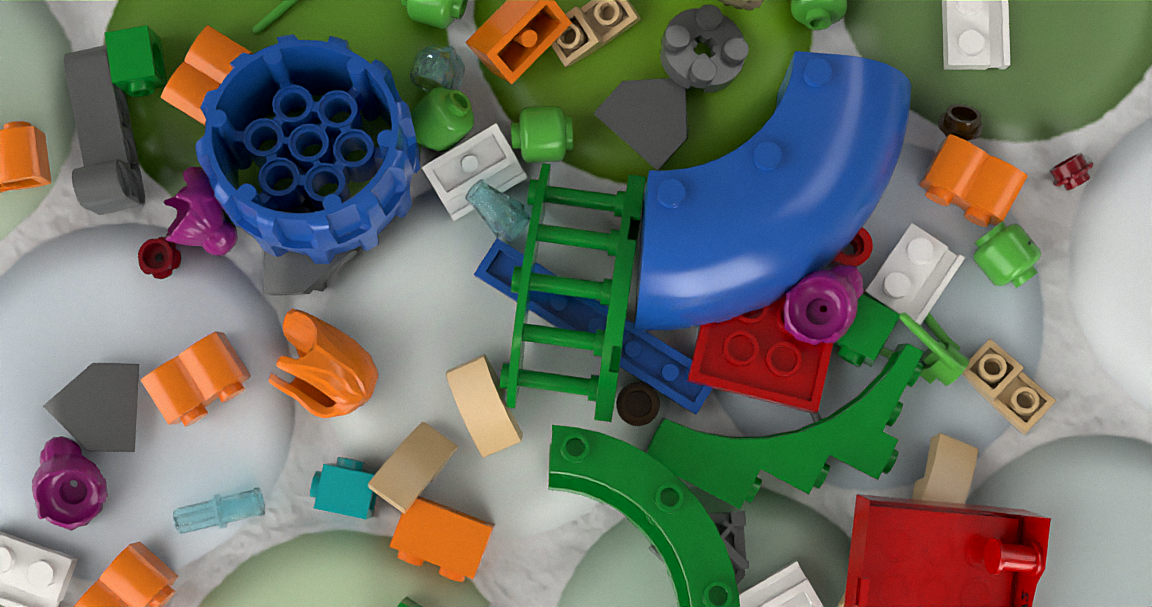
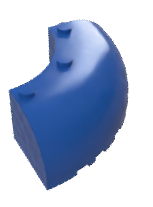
(779, 204)

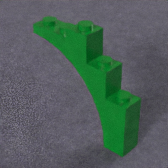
(799, 456)

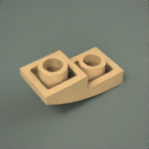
(593, 28)
(1006, 387)
(483, 406)
(412, 466)
(947, 471)

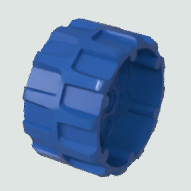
(283, 81)

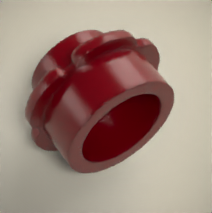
(1071, 172)
(148, 253)

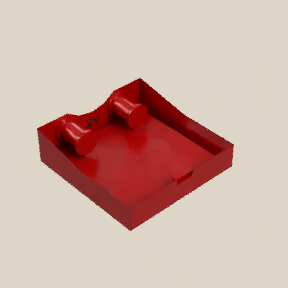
(943, 554)

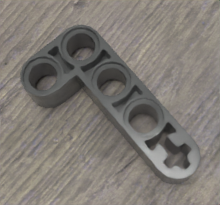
(111, 167)

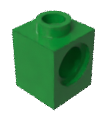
(136, 60)
(867, 333)

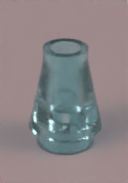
(499, 211)

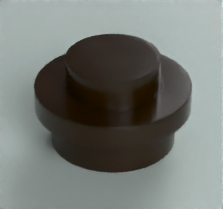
(961, 122)
(638, 404)

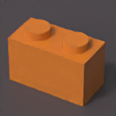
(517, 36)
(442, 538)

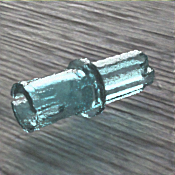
(219, 511)

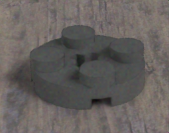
(709, 28)

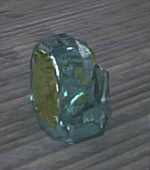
(437, 67)

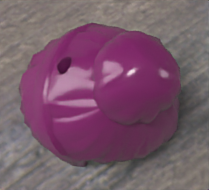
(200, 216)
(837, 290)
(52, 488)

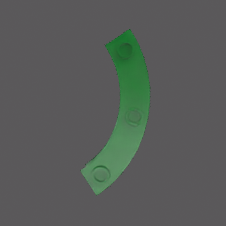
(611, 292)
(654, 503)

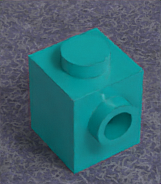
(344, 489)

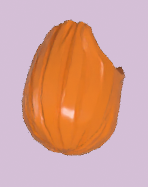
(331, 369)

